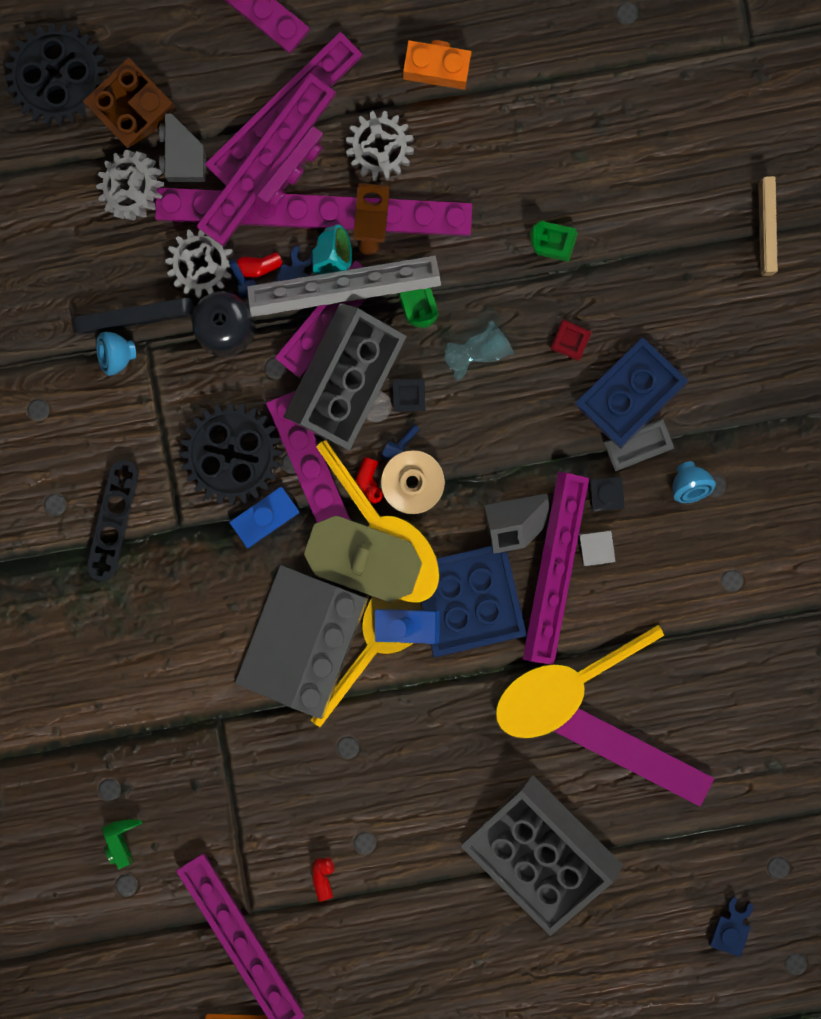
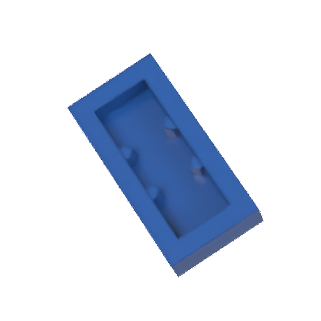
(264, 517)
(407, 626)

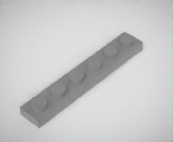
(343, 286)

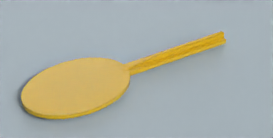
(429, 573)
(369, 651)
(552, 693)

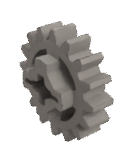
(365, 148)
(130, 185)
(194, 276)

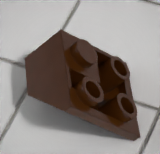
(129, 104)

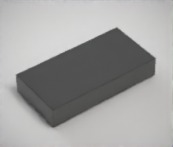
(647, 443)

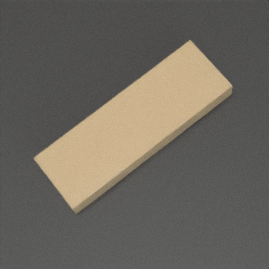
(767, 226)

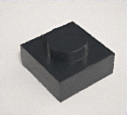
(409, 395)
(607, 494)

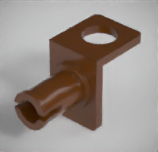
(371, 218)

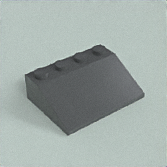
(301, 642)
(542, 856)

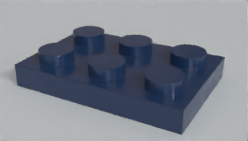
(631, 393)

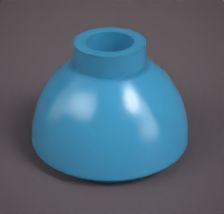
(114, 352)
(692, 483)

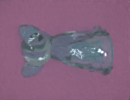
(484, 347)

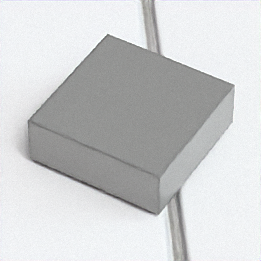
(597, 548)

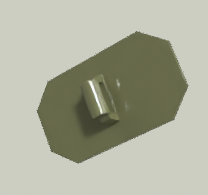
(363, 558)

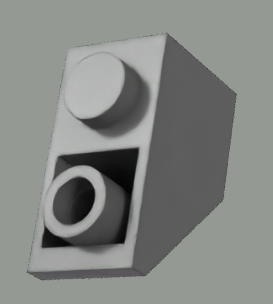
(183, 155)
(516, 521)

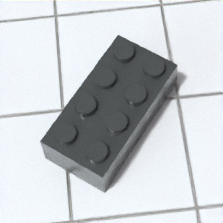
(345, 376)

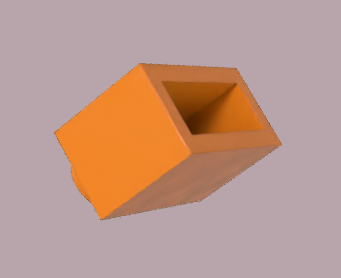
(437, 64)

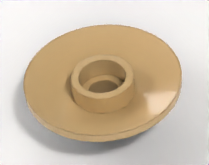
(429, 485)

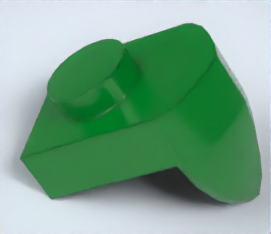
(553, 240)
(419, 307)
(117, 849)

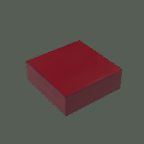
(571, 340)

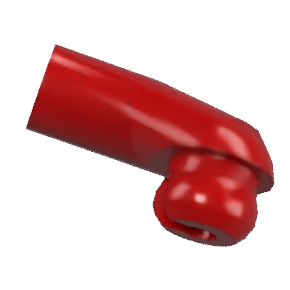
(256, 267)
(366, 481)
(320, 880)

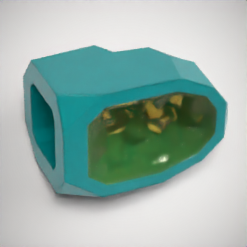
(332, 251)

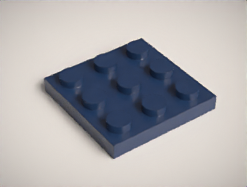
(475, 601)

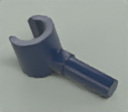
(242, 282)
(392, 449)

